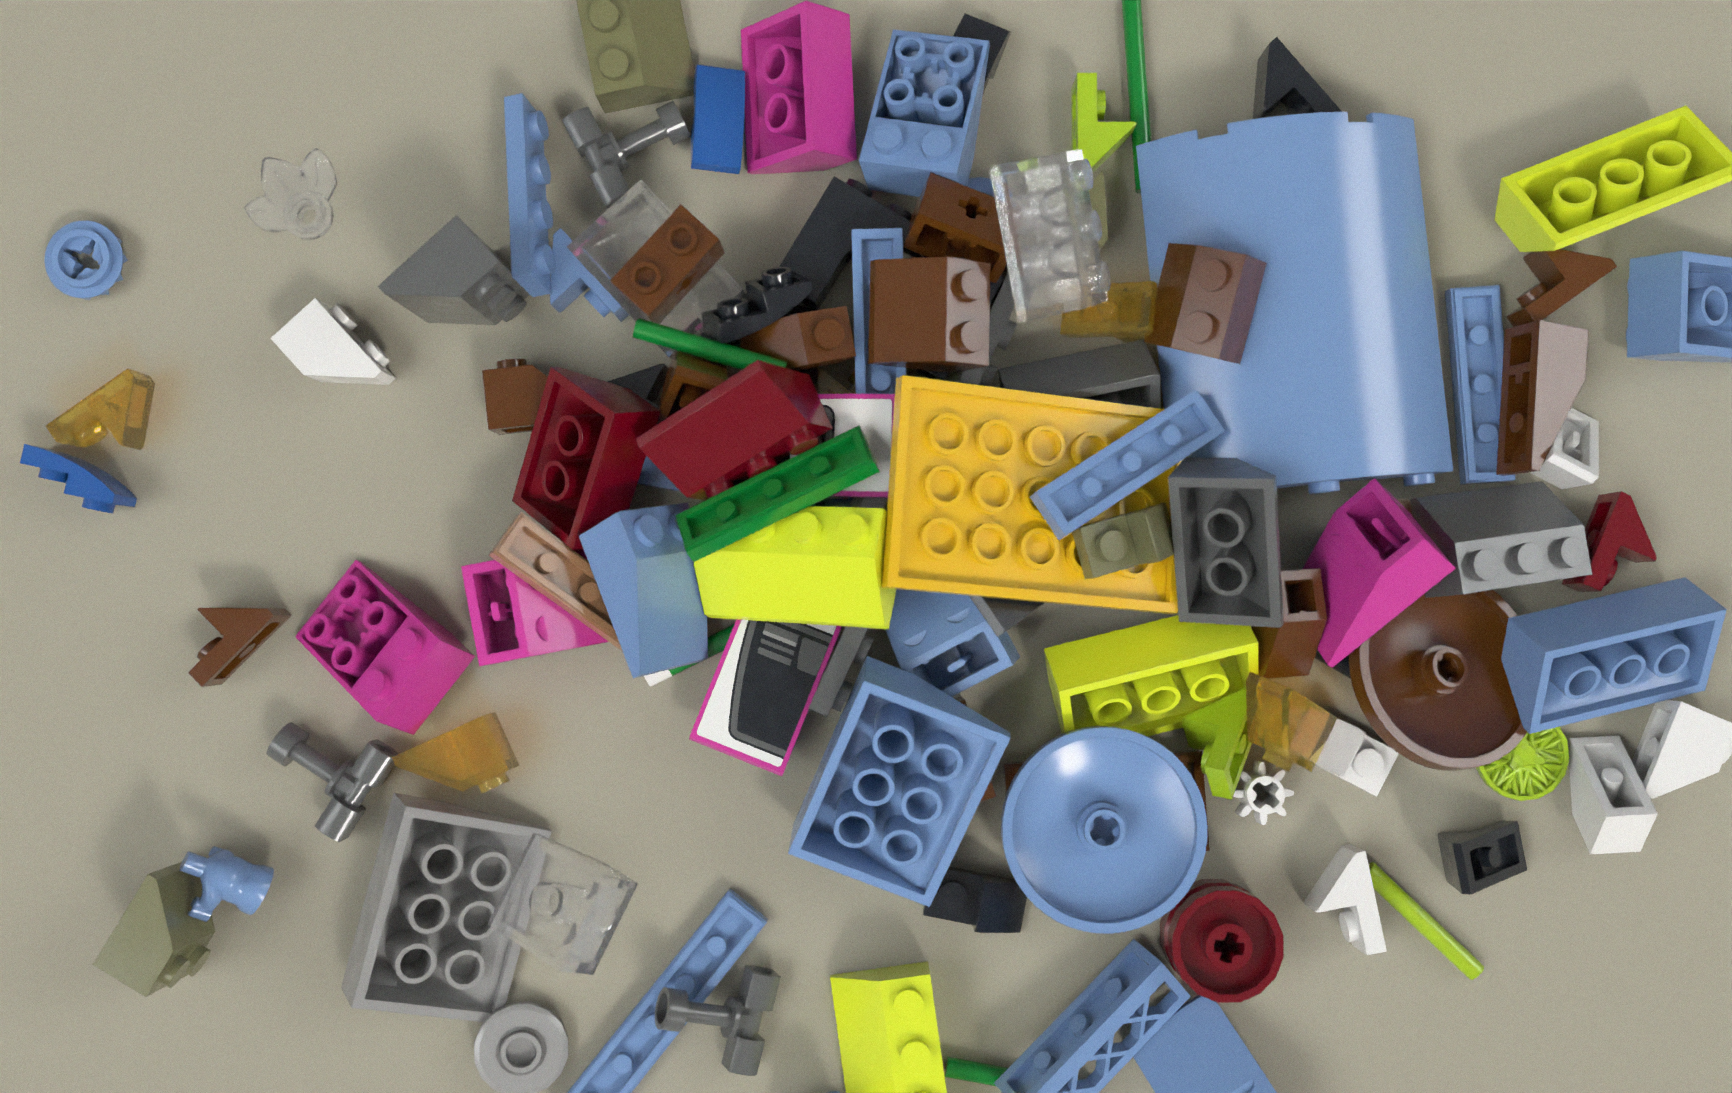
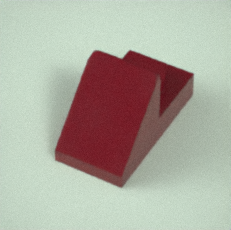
(1612, 531)

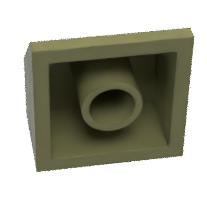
(636, 51)
(156, 937)

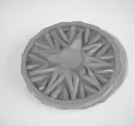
(521, 1048)

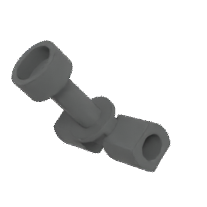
(609, 155)
(346, 783)
(737, 1018)

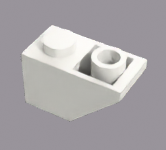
(327, 349)

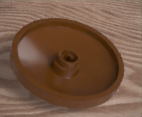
(1439, 682)

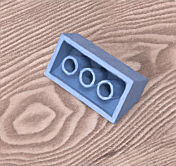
(1611, 653)

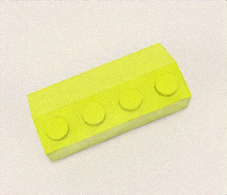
(1611, 181)
(803, 570)
(1148, 674)
(888, 1030)

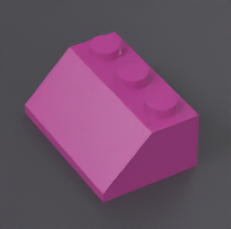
(799, 91)

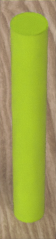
(1425, 923)

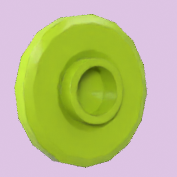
(1530, 768)

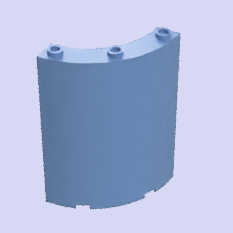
(1344, 326)

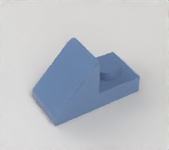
(573, 279)

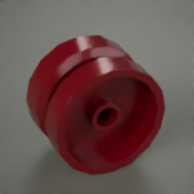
(1250, 945)

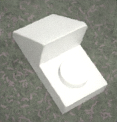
(1356, 757)
(1349, 886)

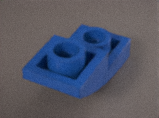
(718, 119)
(82, 478)

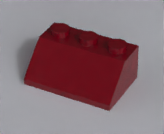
(737, 430)
(582, 454)

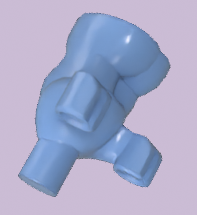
(226, 879)

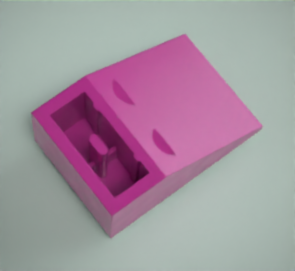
(1371, 568)
(517, 620)
(384, 649)

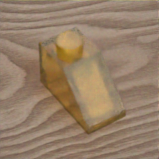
(1285, 724)
(464, 756)

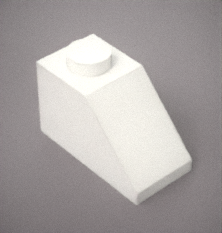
(1680, 747)
(1608, 796)

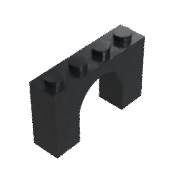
(826, 240)

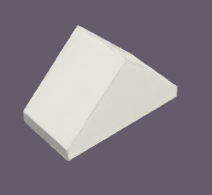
(1574, 454)

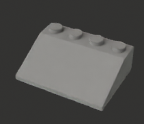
(428, 910)

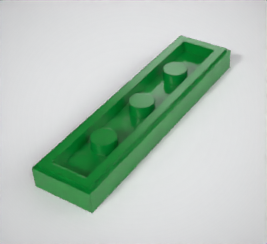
(776, 493)

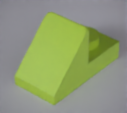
(1095, 138)
(1223, 737)

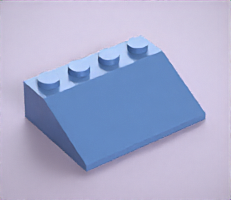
(897, 784)

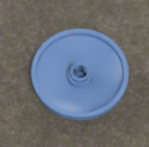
(1104, 829)

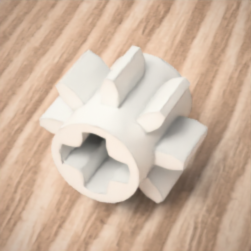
(1273, 789)

